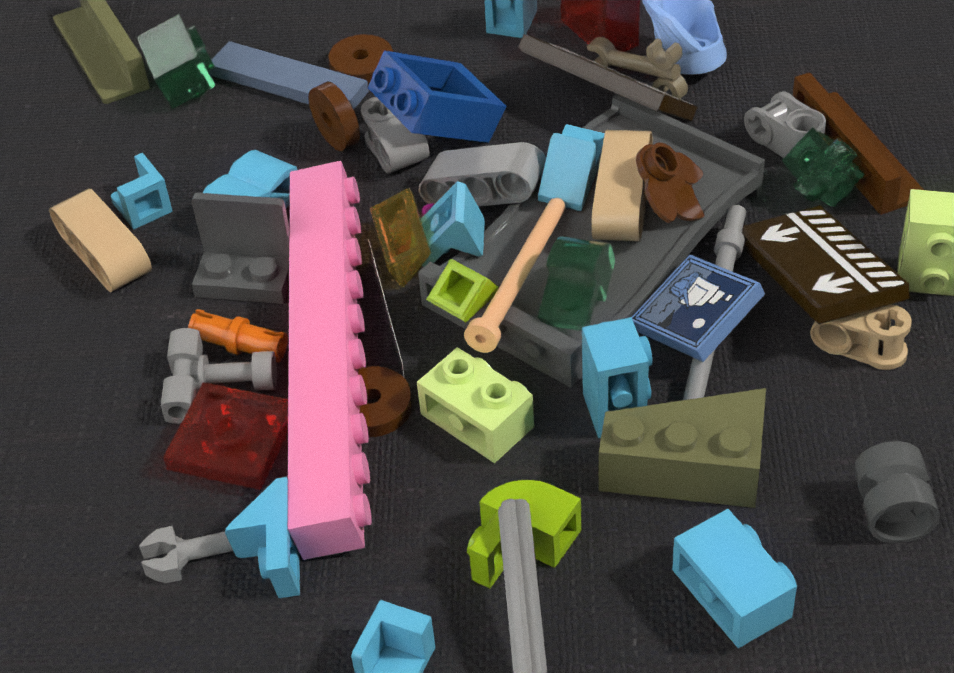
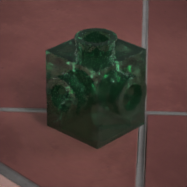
(823, 167)

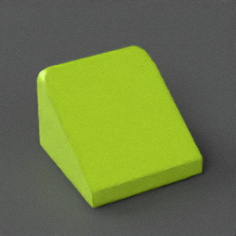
(461, 291)

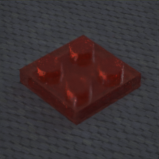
(229, 436)

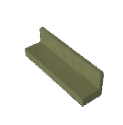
(103, 50)

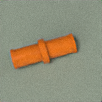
(238, 334)

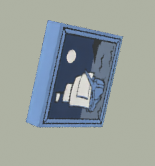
(697, 307)

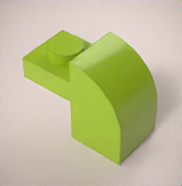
(553, 520)

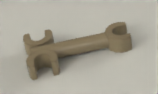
(657, 63)

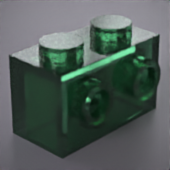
(177, 60)

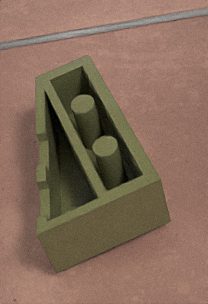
(686, 449)

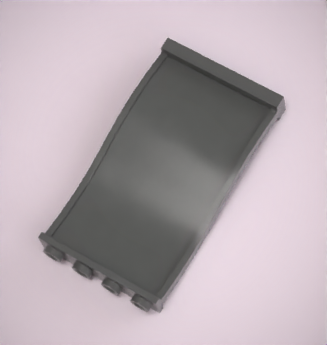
(638, 266)

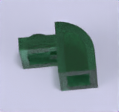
(576, 279)

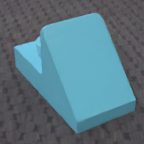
(571, 166)
(454, 224)
(264, 533)

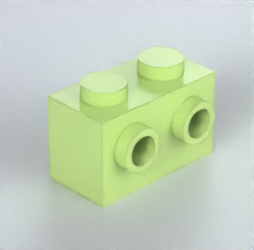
(928, 243)
(476, 404)

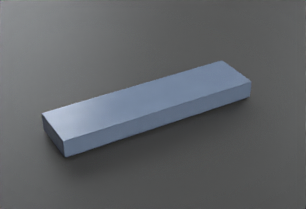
(281, 74)

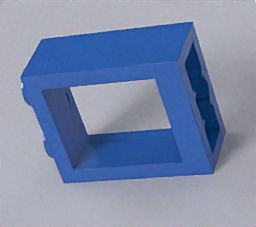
(436, 97)

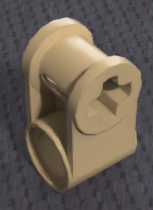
(863, 335)

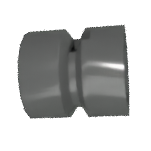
(895, 492)

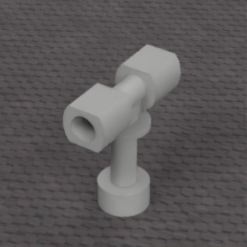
(193, 368)

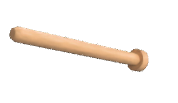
(484, 332)

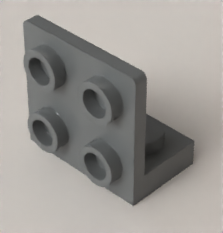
(243, 248)

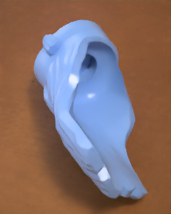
(694, 28)

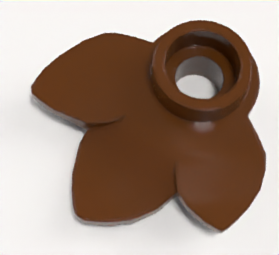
(669, 182)

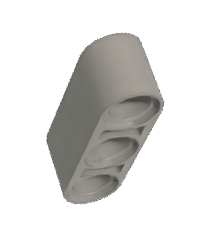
(491, 173)

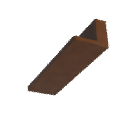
(885, 178)

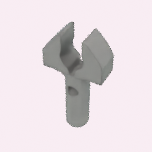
(178, 552)

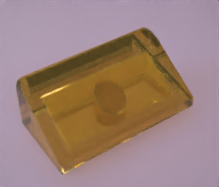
(401, 235)

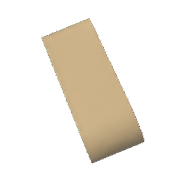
(619, 189)
(100, 240)

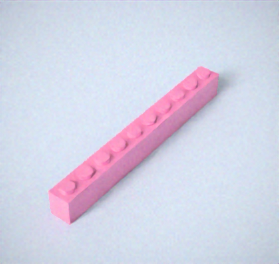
(324, 359)

